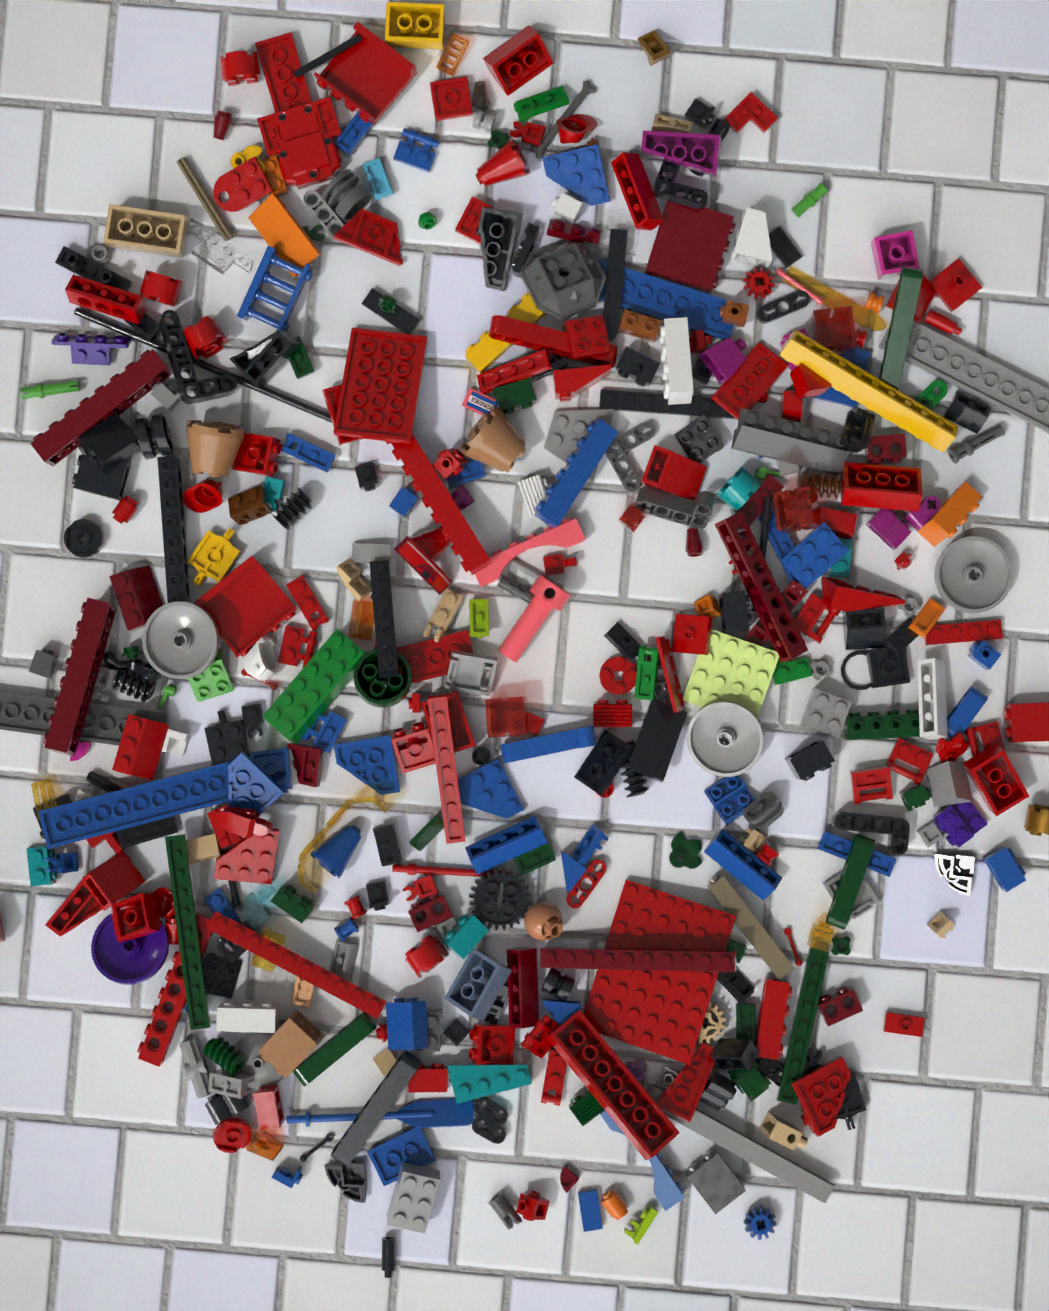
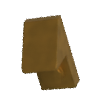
(654, 47)

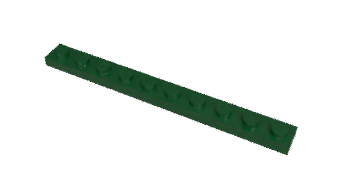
(187, 932)

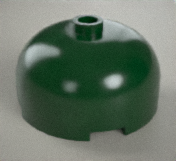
(372, 688)

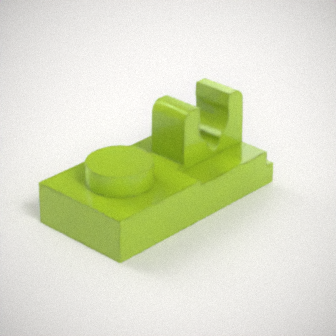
(479, 618)
(647, 1216)

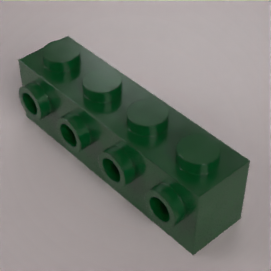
(882, 726)

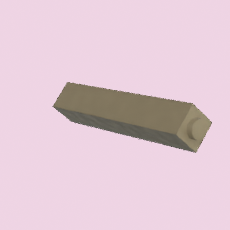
(750, 926)

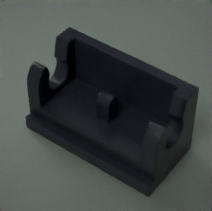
(857, 430)
(387, 845)
(736, 985)

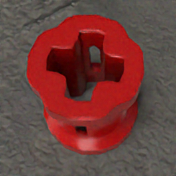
(355, 907)

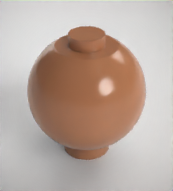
(543, 921)

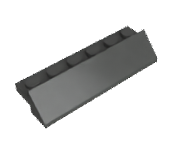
(789, 442)

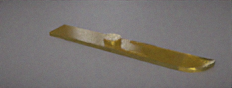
(833, 300)

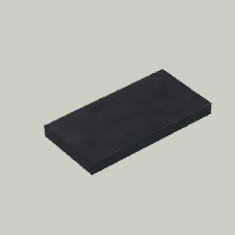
(656, 740)

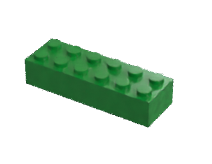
(314, 687)

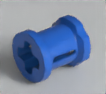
(346, 929)

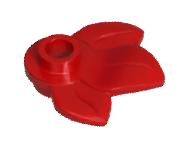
(951, 750)

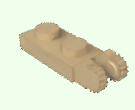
(444, 614)

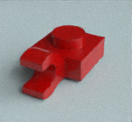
(555, 564)

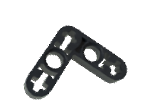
(672, 188)

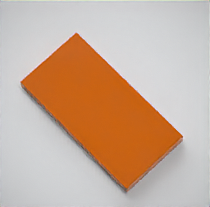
(284, 233)

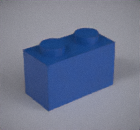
(1004, 868)

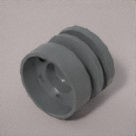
(346, 195)

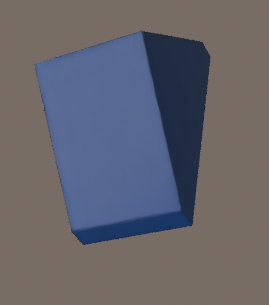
(572, 870)
(560, 1009)

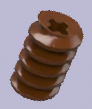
(825, 484)

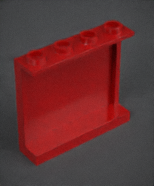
(367, 76)
(246, 606)

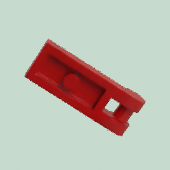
(307, 602)
(554, 1078)

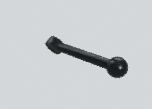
(329, 1137)

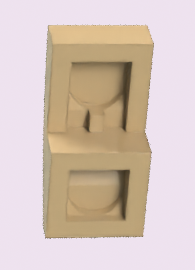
(350, 575)

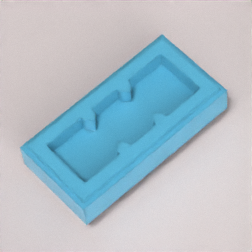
(377, 179)

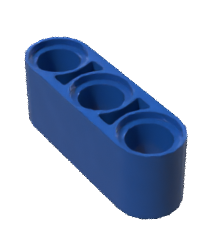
(965, 711)

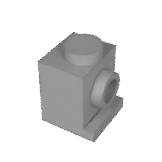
(166, 396)

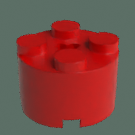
(239, 67)
(161, 287)
(205, 338)
(426, 956)

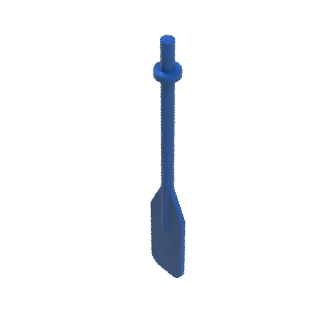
(417, 1114)

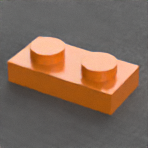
(274, 176)

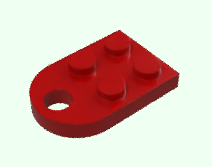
(244, 186)

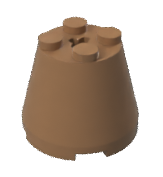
(494, 441)
(213, 446)

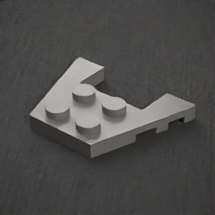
(569, 427)

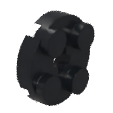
(76, 530)

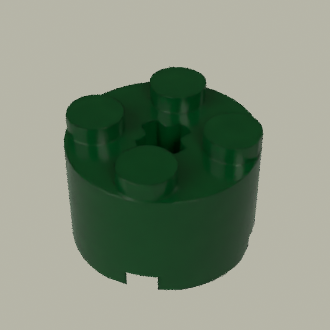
(750, 1082)

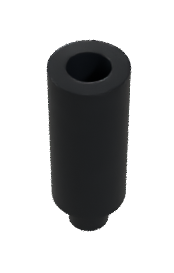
(388, 1256)

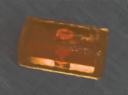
(361, 620)

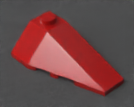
(845, 597)

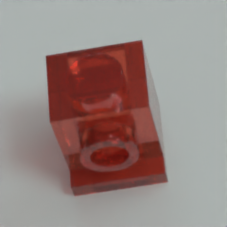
(631, 518)

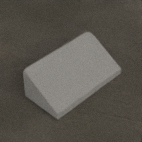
(344, 959)

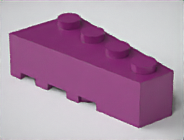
(688, 150)

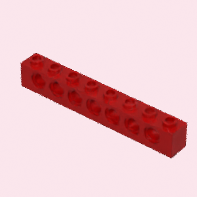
(147, 1051)

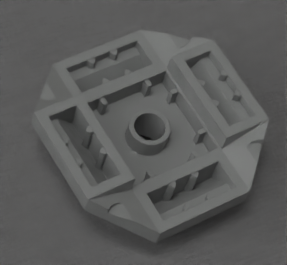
(558, 294)

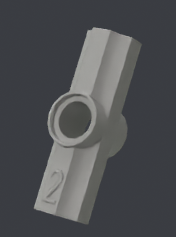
(195, 1067)

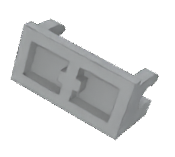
(225, 1084)

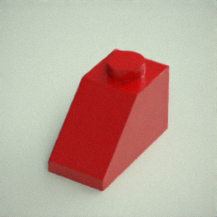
(791, 406)

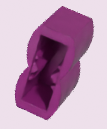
(888, 527)

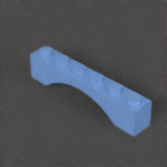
(665, 1188)

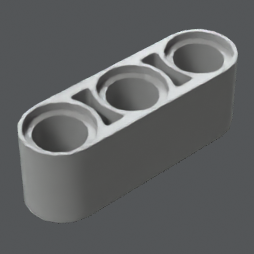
(320, 207)

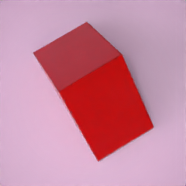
(807, 382)

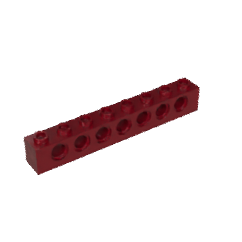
(761, 587)

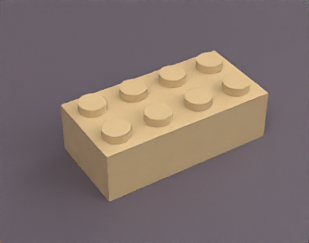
(146, 231)

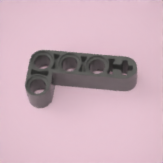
(675, 508)

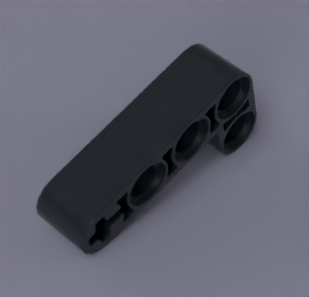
(870, 826)

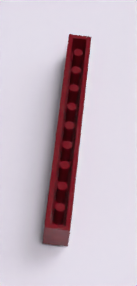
(638, 959)

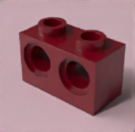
(884, 443)
(432, 916)
(841, 1011)

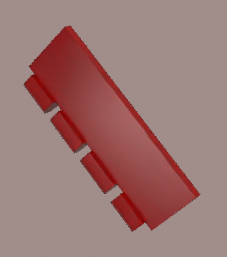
(668, 668)

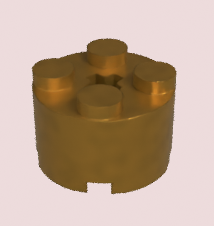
(1037, 819)

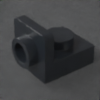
(700, 113)
(367, 477)
(377, 895)

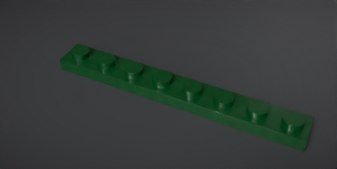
(802, 1024)

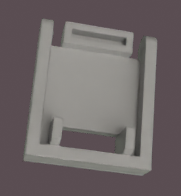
(467, 671)
(863, 898)

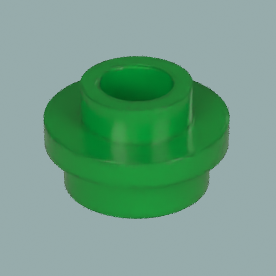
(427, 220)

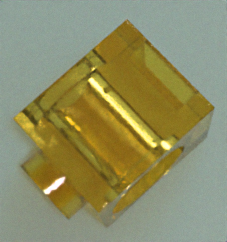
(820, 936)

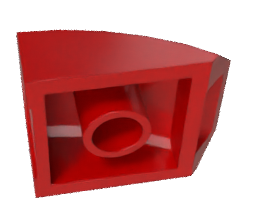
(135, 917)

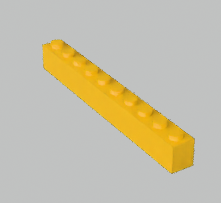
(870, 391)

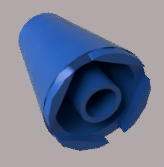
(338, 850)

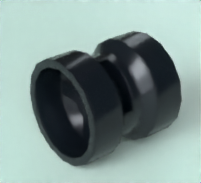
(481, 758)

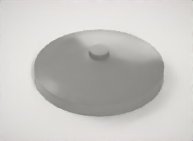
(973, 574)
(180, 640)
(725, 738)

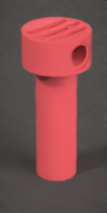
(533, 617)

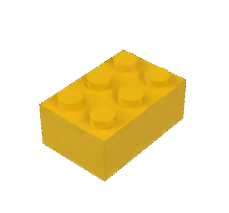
(414, 25)

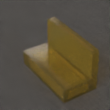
(273, 936)

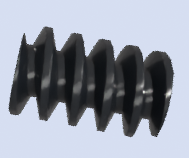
(292, 509)
(133, 685)
(634, 780)

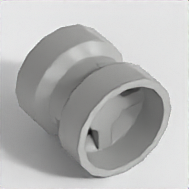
(487, 123)

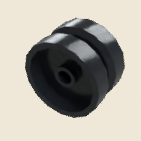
(154, 436)

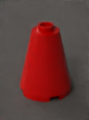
(503, 165)
(432, 542)

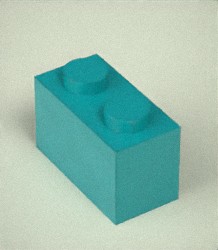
(465, 935)

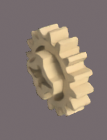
(717, 1025)

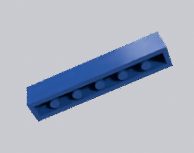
(575, 473)

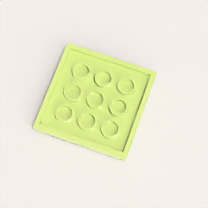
(731, 672)

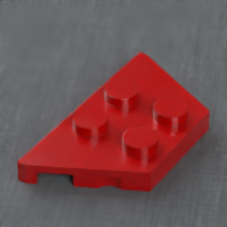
(372, 235)

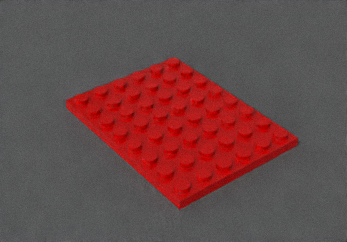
(650, 1006)

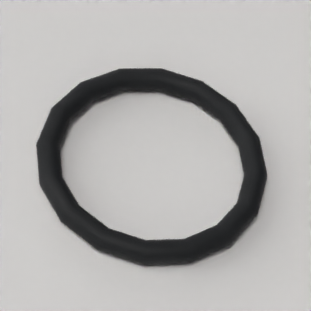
(843, 671)

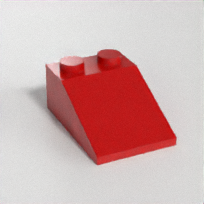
(572, 382)

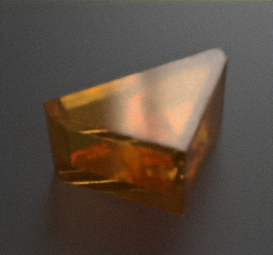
(265, 1145)

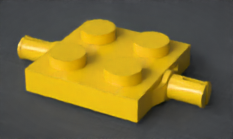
(214, 556)

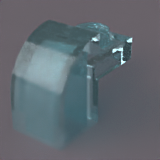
(253, 908)

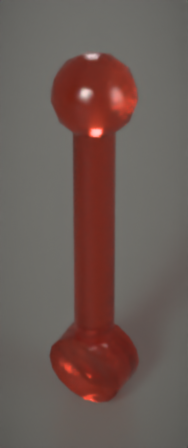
(274, 686)

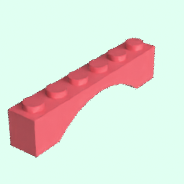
(565, 536)

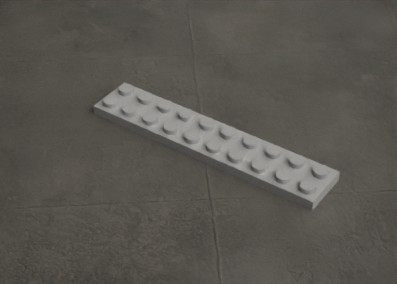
(977, 375)

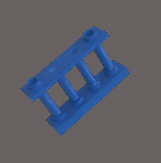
(263, 276)

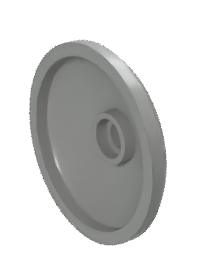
(263, 1075)

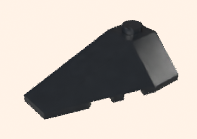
(499, 237)

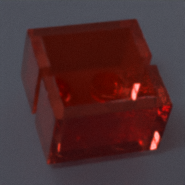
(835, 331)
(796, 511)
(507, 716)

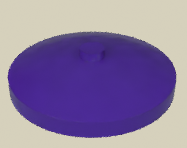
(129, 960)

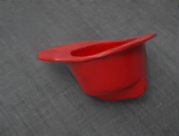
(574, 127)
(203, 496)

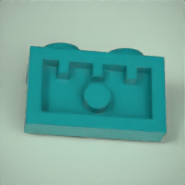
(37, 866)

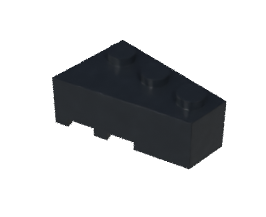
(266, 357)

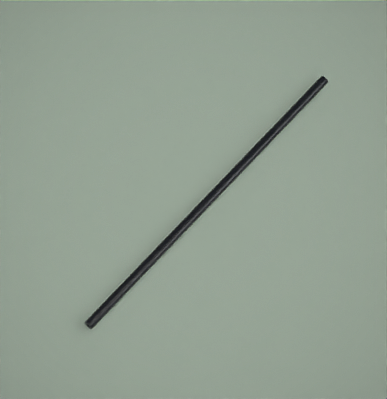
(204, 365)

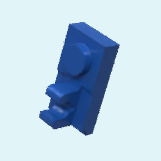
(587, 845)

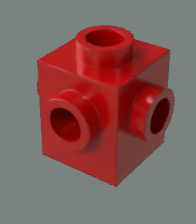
(449, 463)
(532, 1206)

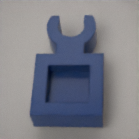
(64, 863)

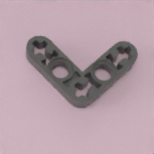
(623, 448)

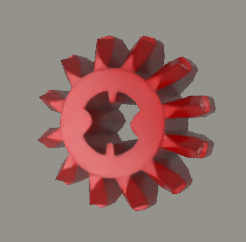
(754, 277)

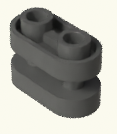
(763, 811)

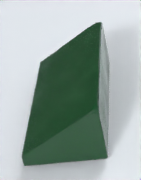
(427, 833)

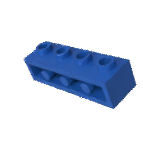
(506, 845)
(743, 864)

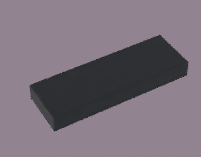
(400, 319)
(146, 832)

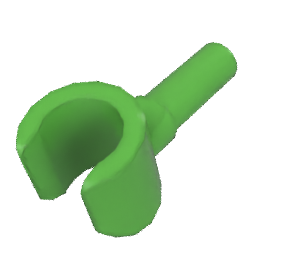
(761, 473)
(168, 690)

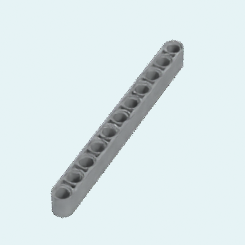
(752, 1151)

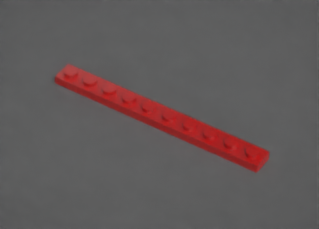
(296, 964)

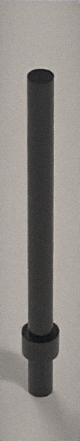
(766, 517)

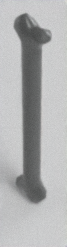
(587, 89)

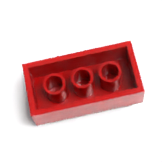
(881, 486)

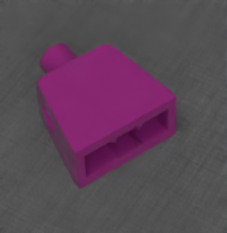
(724, 358)

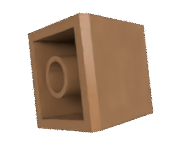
(291, 1044)

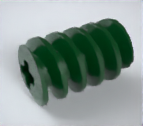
(225, 1055)

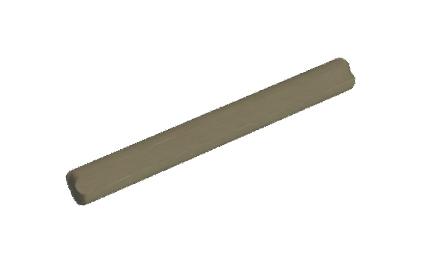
(204, 199)

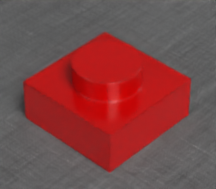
(415, 703)

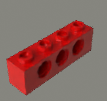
(106, 299)

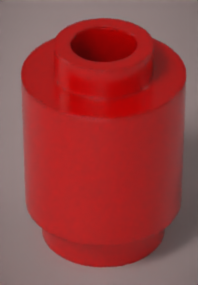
(125, 509)

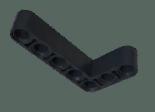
(187, 366)

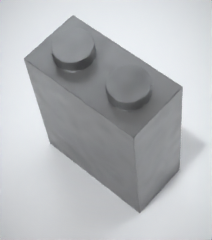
(715, 1181)

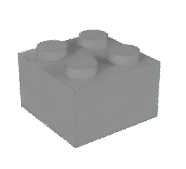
(825, 713)

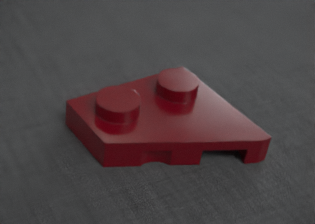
(307, 763)

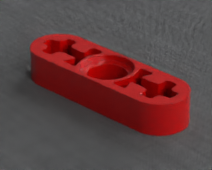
(574, 892)

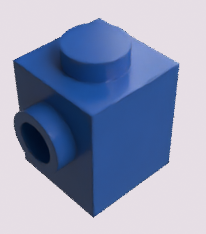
(983, 654)

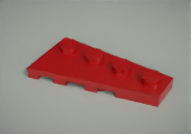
(686, 1089)

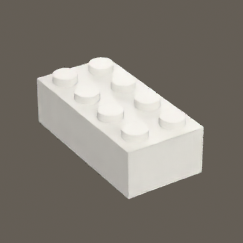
(676, 361)

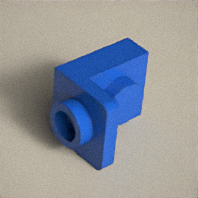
(284, 1176)

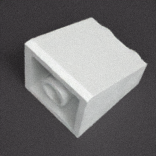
(753, 240)

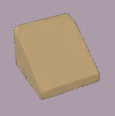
(385, 1060)

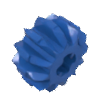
(760, 1230)

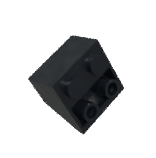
(864, 629)

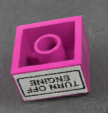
(894, 252)

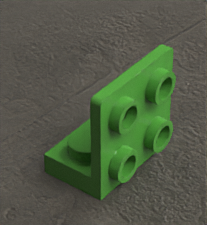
(212, 681)

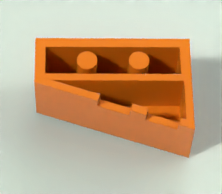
(950, 514)

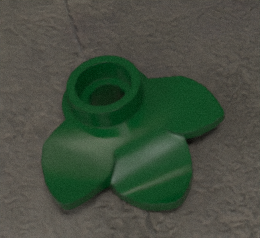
(687, 850)

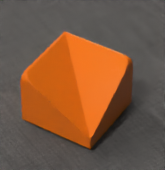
(707, 606)

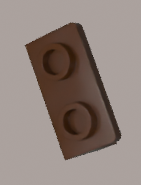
(249, 505)

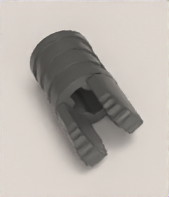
(503, 1209)

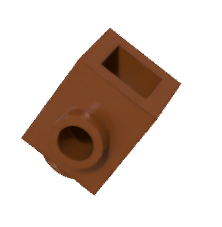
(734, 313)

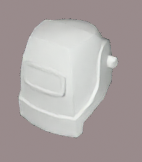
(262, 659)

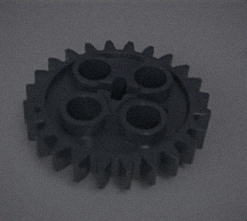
(516, 900)

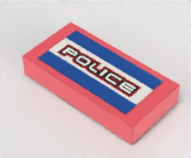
(478, 402)

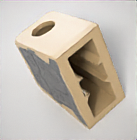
(782, 1132)

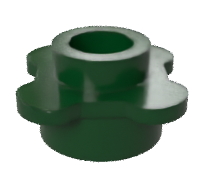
(495, 134)
(387, 304)
(131, 652)
(843, 950)

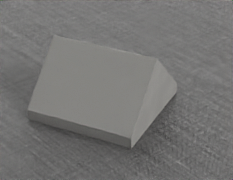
(949, 784)

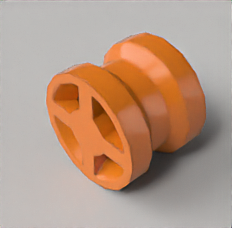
(874, 302)

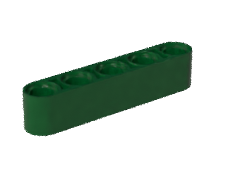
(850, 881)
(334, 1049)

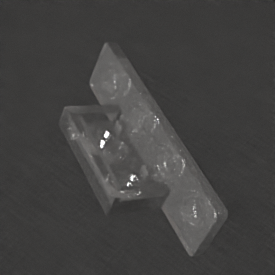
(216, 251)

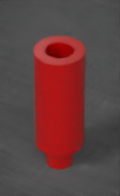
(942, 322)

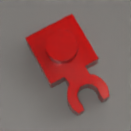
(529, 134)
(423, 887)

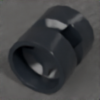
(558, 984)

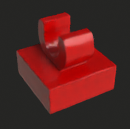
(698, 341)

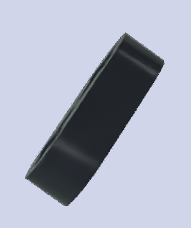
(488, 1113)
(485, 1133)

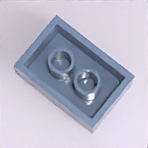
(478, 984)

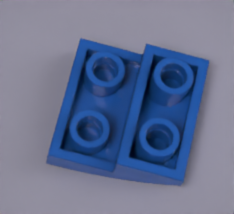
(729, 798)

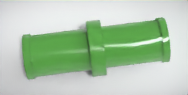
(809, 200)

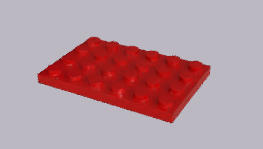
(380, 385)

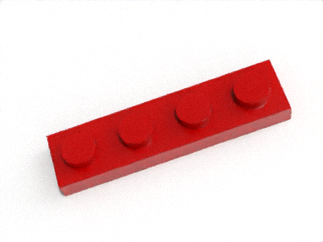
(514, 371)
(964, 632)

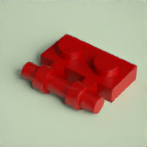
(292, 644)
(539, 1043)

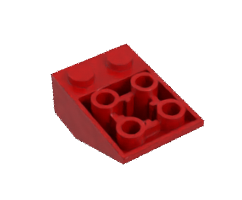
(673, 473)

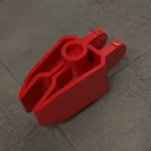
(243, 822)

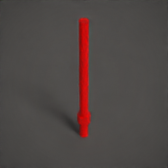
(411, 869)

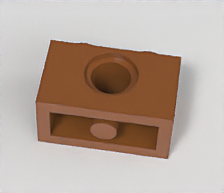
(639, 326)

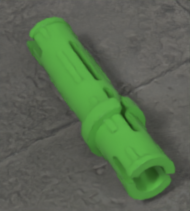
(49, 389)

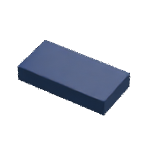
(590, 1210)

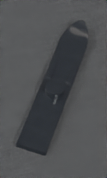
(614, 281)

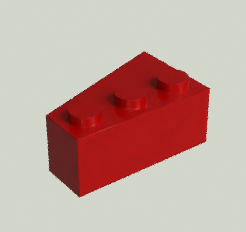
(73, 910)

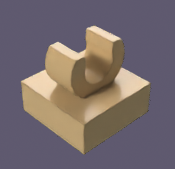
(754, 840)
(940, 924)

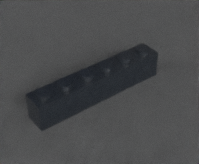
(383, 619)

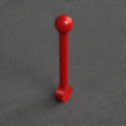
(788, 931)

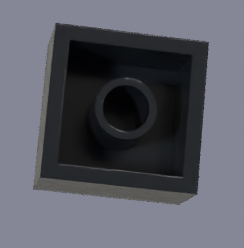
(734, 611)
(809, 760)

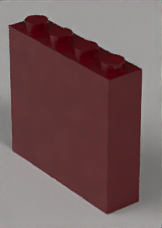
(690, 246)

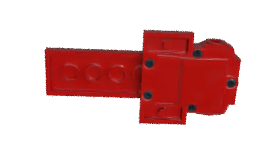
(299, 128)

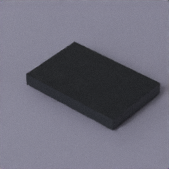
(603, 762)

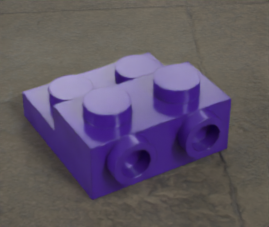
(959, 822)

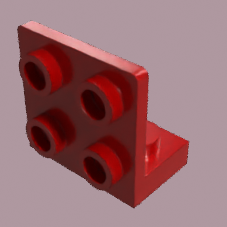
(587, 336)

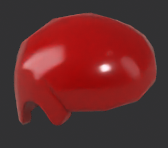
(165, 902)

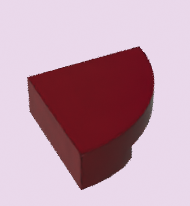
(567, 1178)

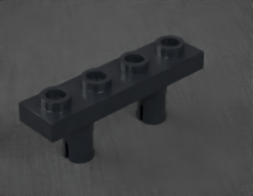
(91, 270)

